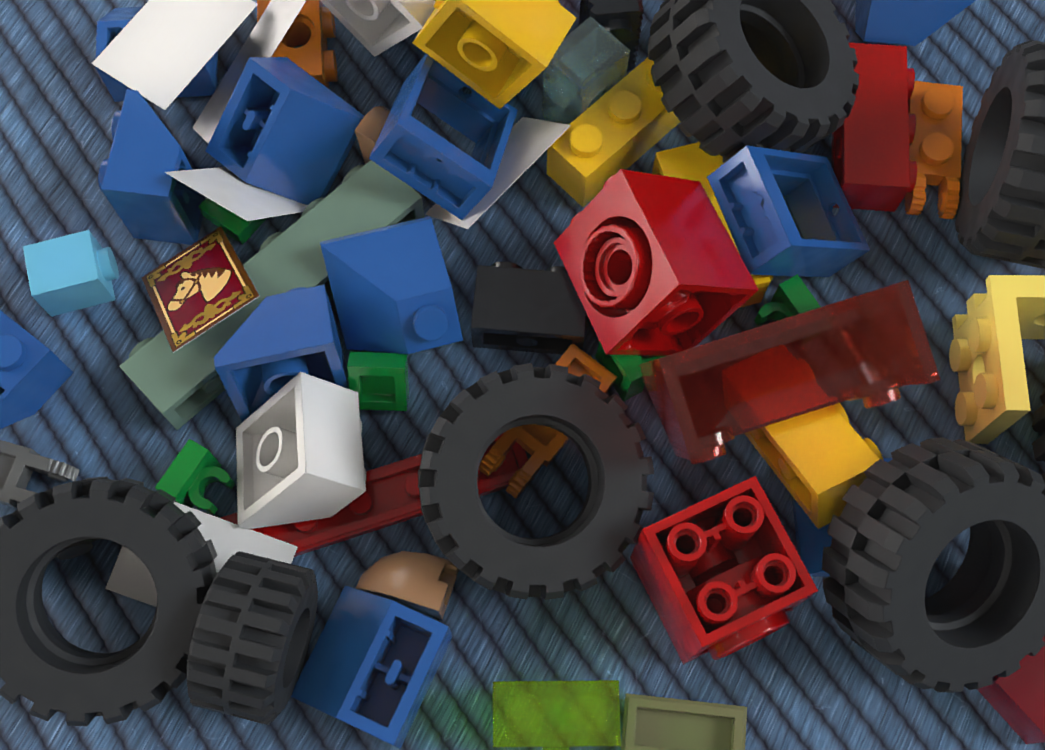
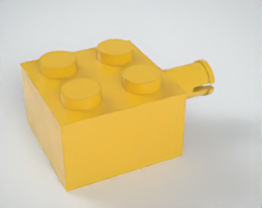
(495, 42)

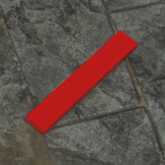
(389, 499)

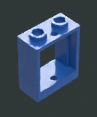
(429, 160)
(765, 234)

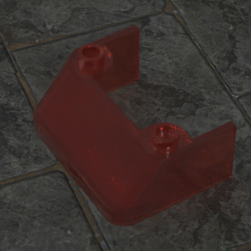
(789, 369)

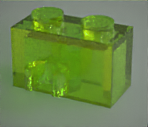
(556, 715)

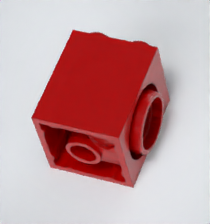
(653, 264)
(722, 572)

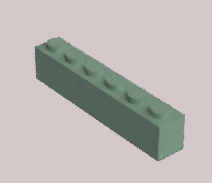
(187, 379)

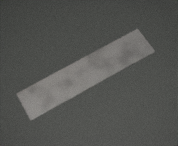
(260, 43)

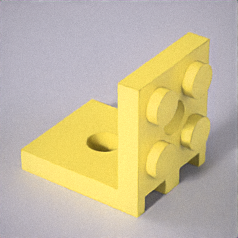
(991, 356)

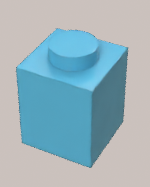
(70, 273)

